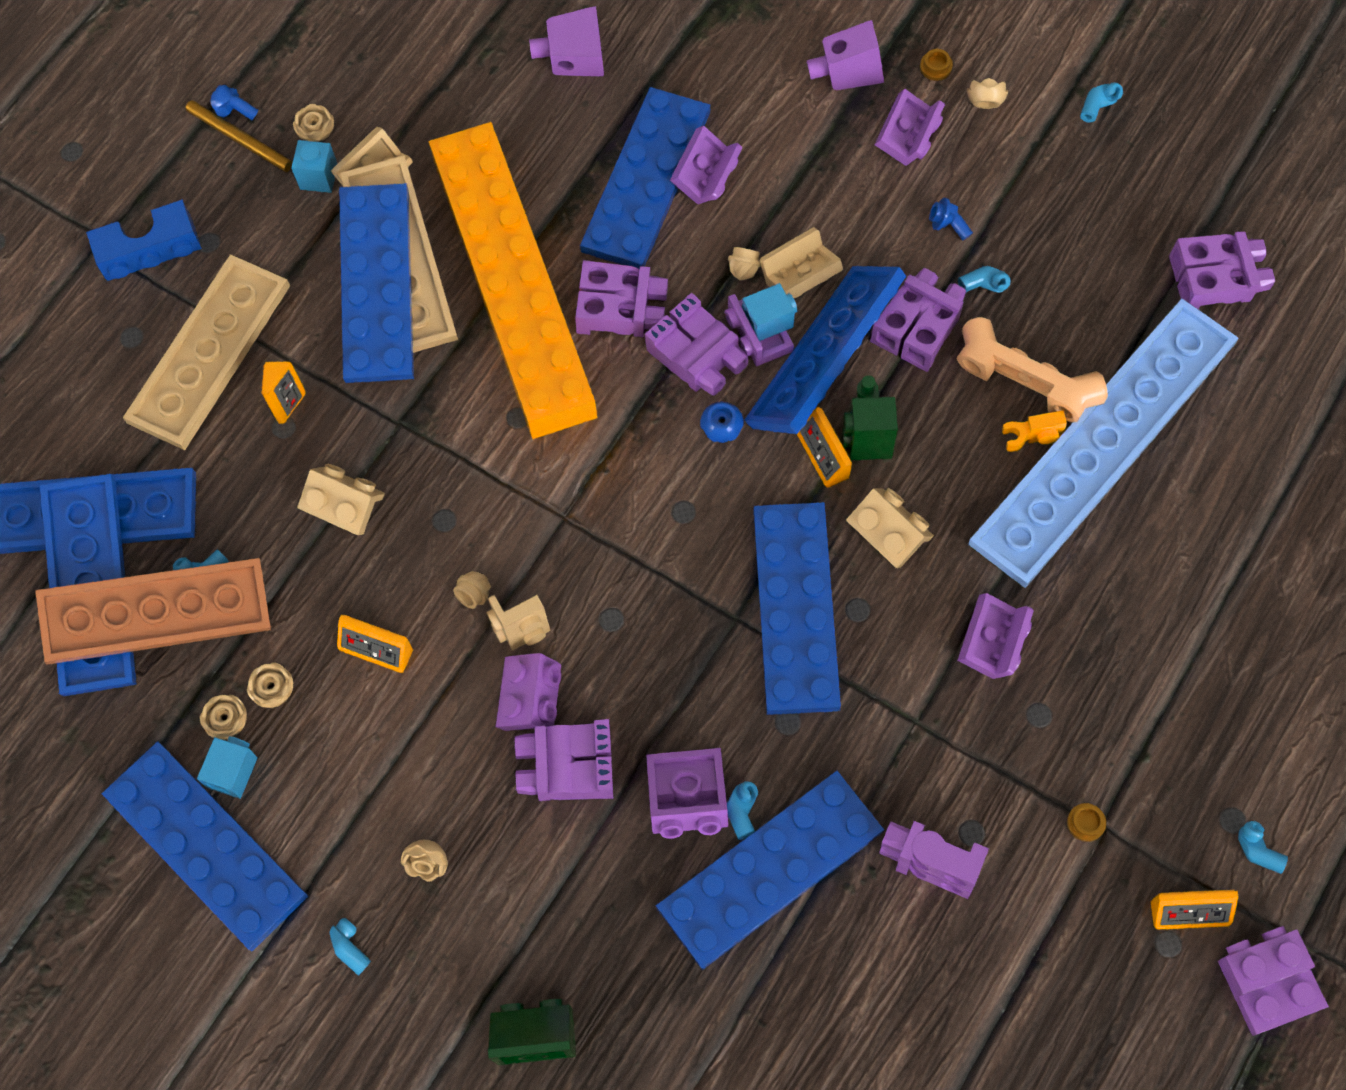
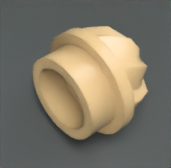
(744, 263)
(472, 589)

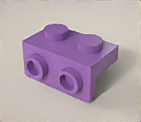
(909, 128)
(705, 166)
(760, 351)
(995, 637)
(528, 692)

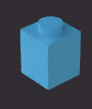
(313, 166)
(770, 311)
(228, 766)

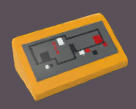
(281, 389)
(825, 449)
(373, 643)
(1194, 909)

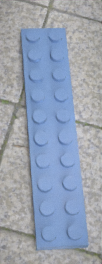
(1102, 443)

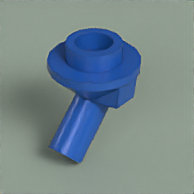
(226, 99)
(945, 213)

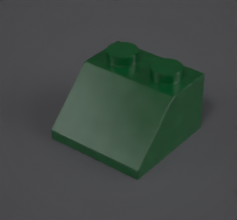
(532, 1033)

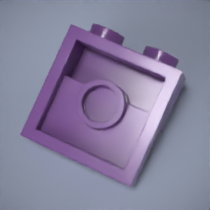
(687, 792)
(1272, 980)

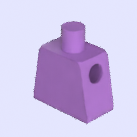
(572, 44)
(850, 58)

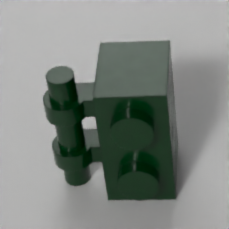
(871, 423)

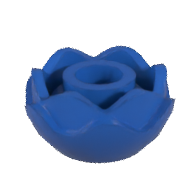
(721, 431)

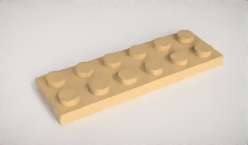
(430, 310)
(206, 352)

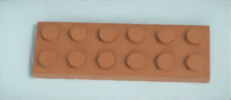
(152, 610)

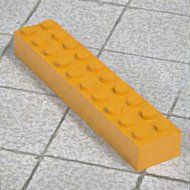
(513, 281)

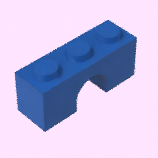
(169, 238)

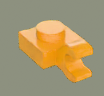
(1039, 428)

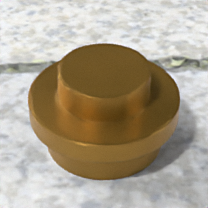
(936, 65)
(1086, 822)

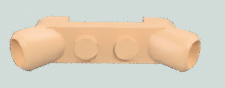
(985, 355)

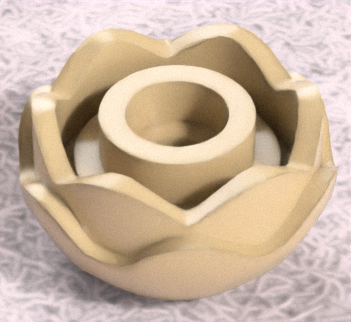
(987, 93)
(312, 115)
(262, 678)
(214, 711)
(424, 859)

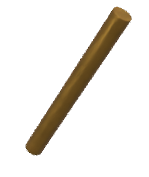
(239, 136)

